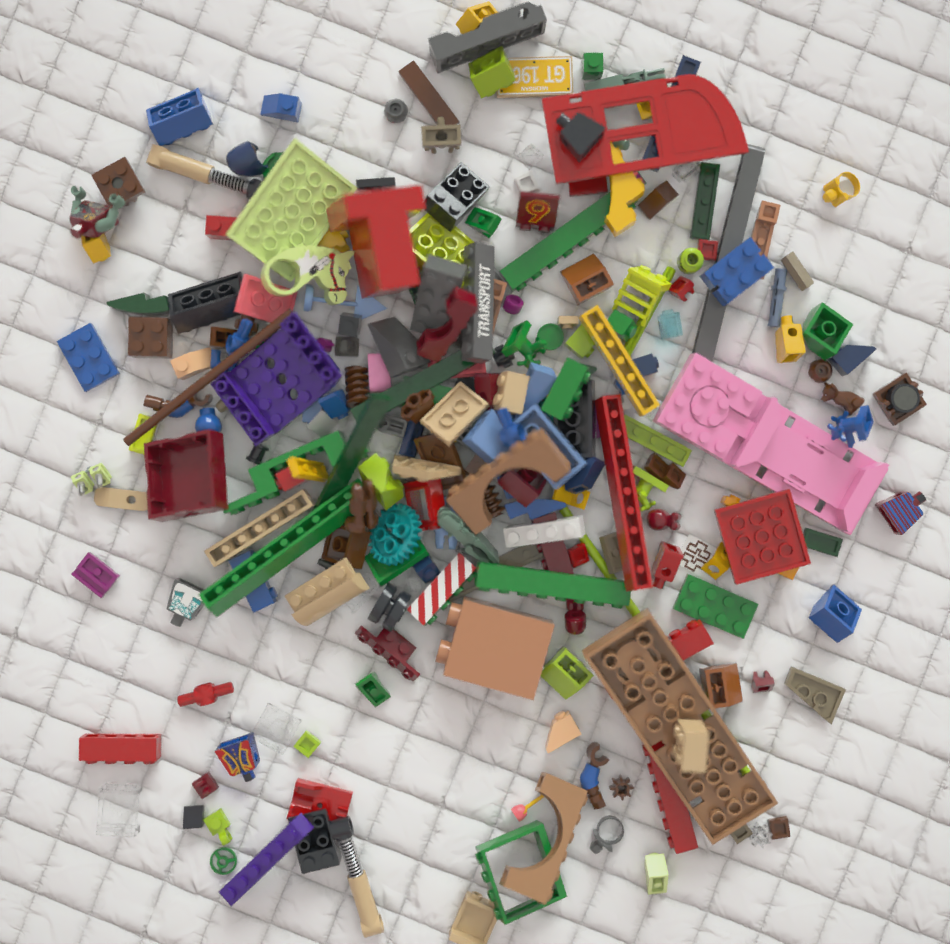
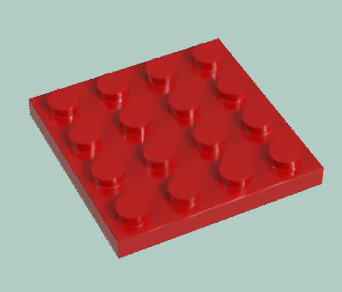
(762, 536)

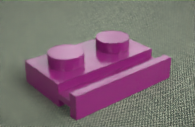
(95, 574)

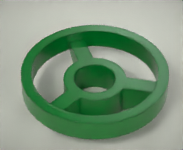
(219, 857)

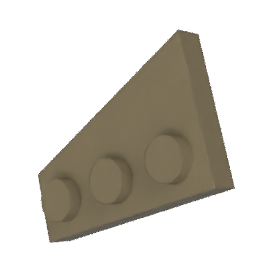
(816, 692)

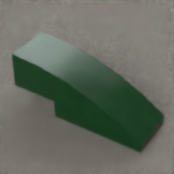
(141, 304)

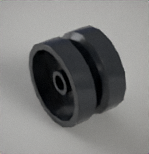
(390, 607)

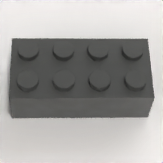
(436, 284)

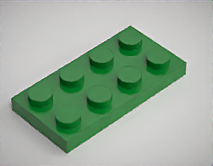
(715, 606)

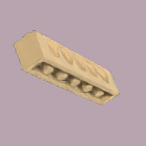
(259, 528)

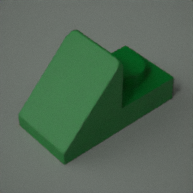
(483, 221)
(373, 689)

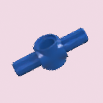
(238, 338)
(511, 431)

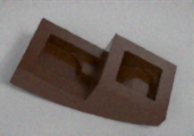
(666, 473)

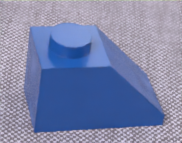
(281, 107)
(335, 404)

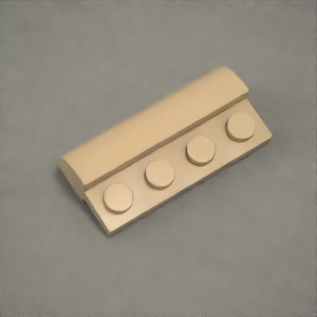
(325, 592)

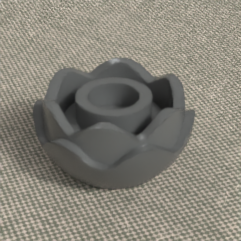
(400, 115)

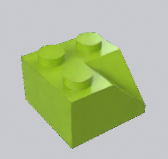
(386, 488)

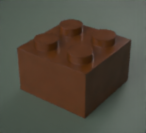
(150, 337)

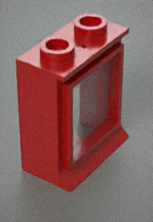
(426, 499)

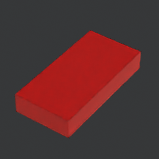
(588, 187)

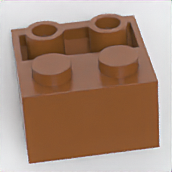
(587, 279)
(721, 685)

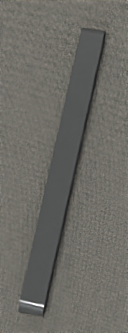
(731, 237)

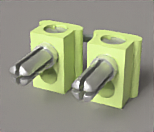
(85, 484)

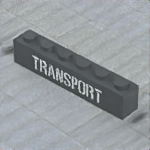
(479, 280)

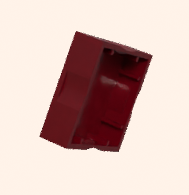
(186, 476)

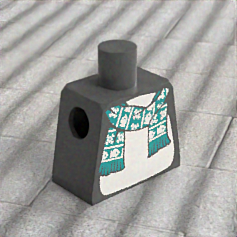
(184, 601)

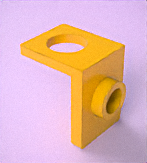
(570, 498)
(719, 560)

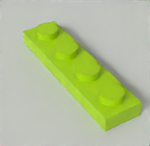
(656, 441)

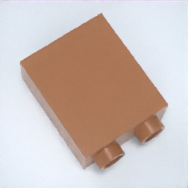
(495, 647)

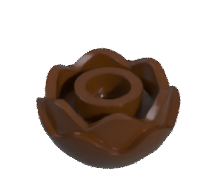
(816, 375)

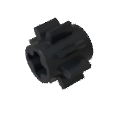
(500, 359)

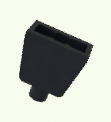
(579, 134)

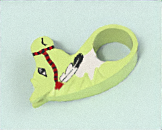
(319, 263)

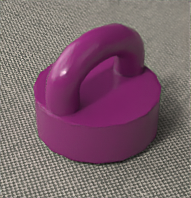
(513, 304)

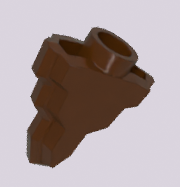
(417, 406)

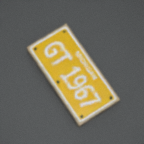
(539, 77)

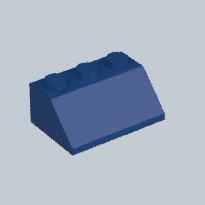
(179, 117)

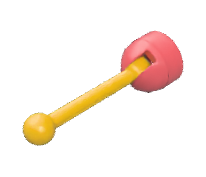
(520, 811)

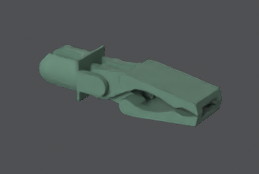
(620, 80)
(475, 545)

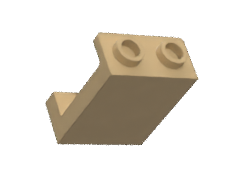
(473, 921)

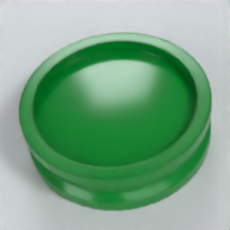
(552, 334)

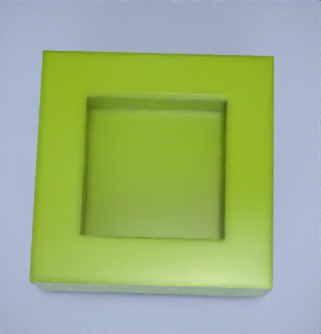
(307, 744)

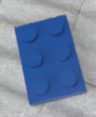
(88, 357)

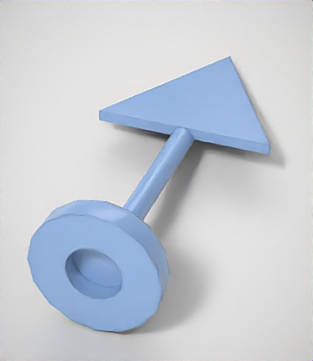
(364, 307)

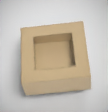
(567, 322)

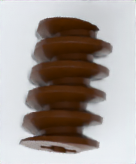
(355, 385)
(491, 501)

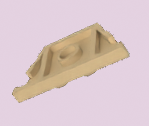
(422, 469)

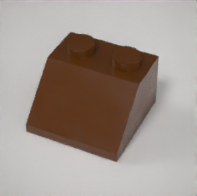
(347, 545)

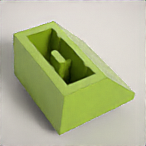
(566, 673)

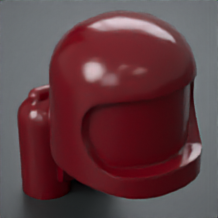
(660, 520)
(575, 617)

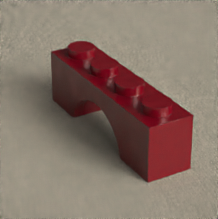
(435, 342)

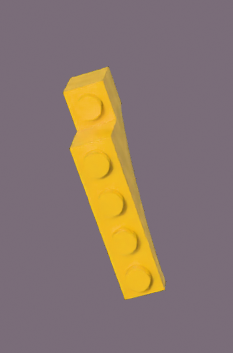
(623, 192)

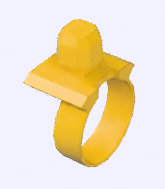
(834, 194)

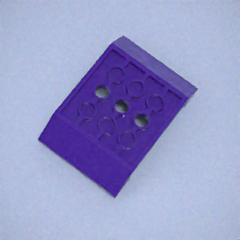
(254, 389)

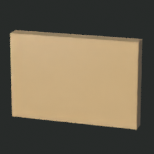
(454, 413)

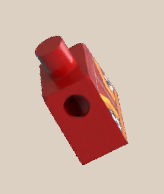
(667, 557)

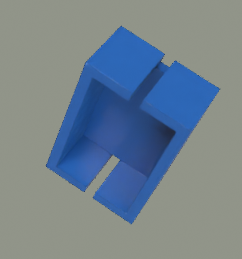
(737, 271)

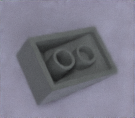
(396, 346)

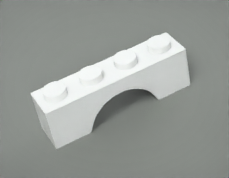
(544, 532)

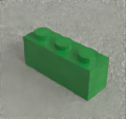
(566, 389)

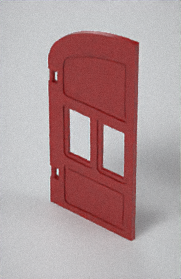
(688, 122)

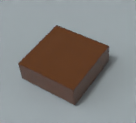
(779, 827)

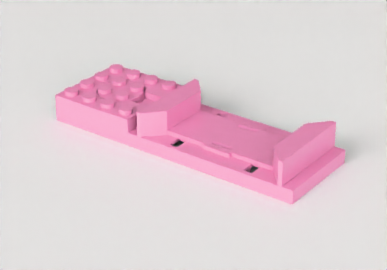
(749, 431)

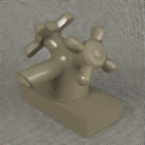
(441, 136)

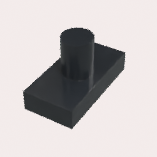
(376, 183)

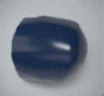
(244, 161)

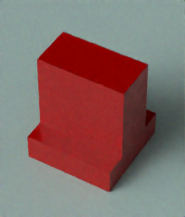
(380, 236)

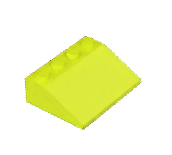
(434, 239)

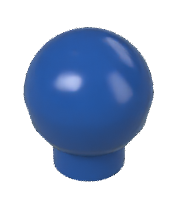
(208, 420)

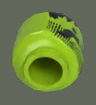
(696, 261)

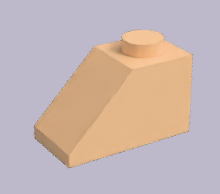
(192, 363)
(561, 731)

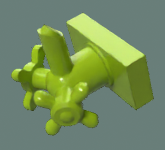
(644, 487)

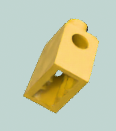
(789, 341)

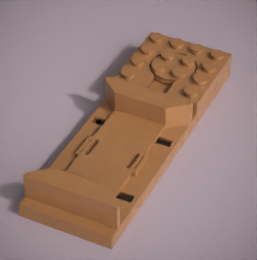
(653, 693)

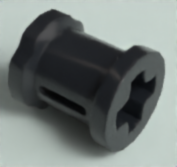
(257, 454)

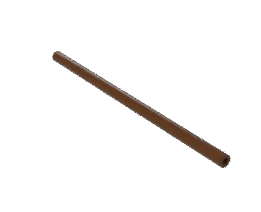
(206, 379)

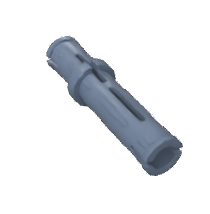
(777, 297)

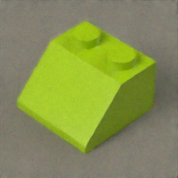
(491, 72)

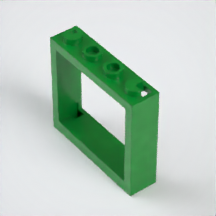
(531, 905)

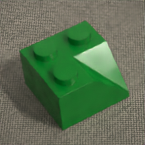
(825, 331)

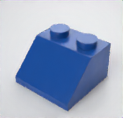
(835, 614)

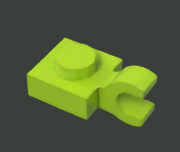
(218, 823)

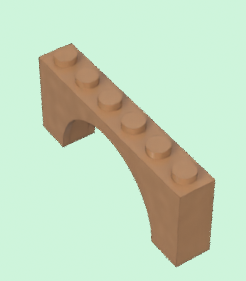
(534, 452)
(538, 879)

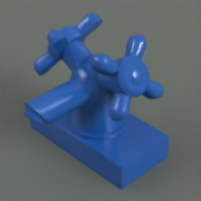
(860, 424)

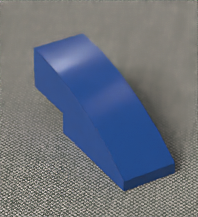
(536, 509)

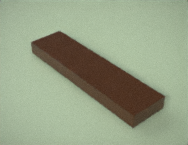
(427, 94)

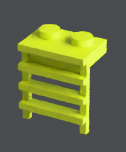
(645, 282)

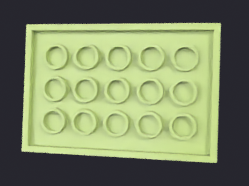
(289, 207)

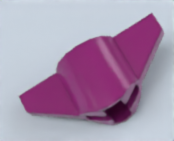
(326, 344)

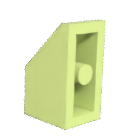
(656, 873)

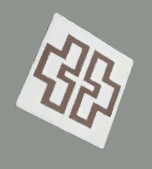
(696, 554)

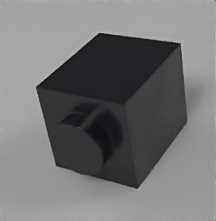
(349, 324)

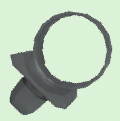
(597, 845)

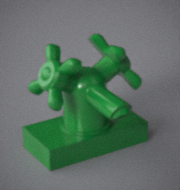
(518, 342)

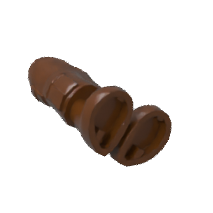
(363, 507)

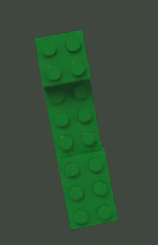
(264, 473)

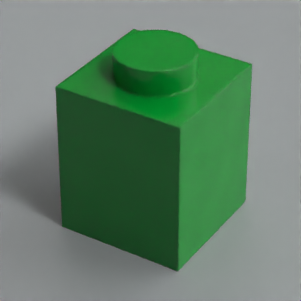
(592, 66)
(622, 325)

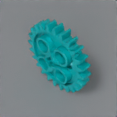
(404, 525)

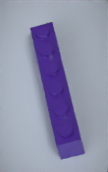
(266, 859)

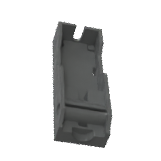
(496, 30)

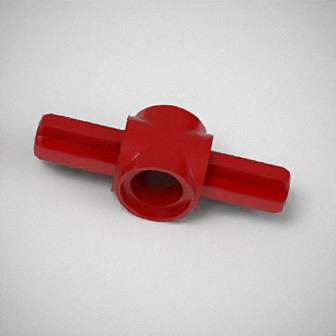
(205, 694)

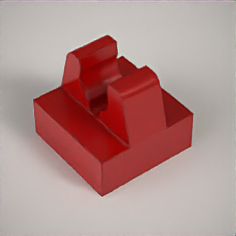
(681, 288)

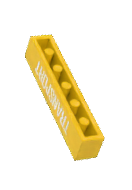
(618, 361)

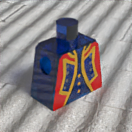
(239, 756)

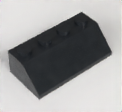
(204, 303)
(581, 425)

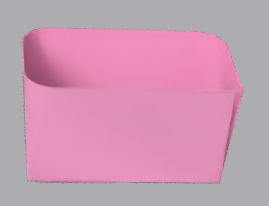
(378, 374)

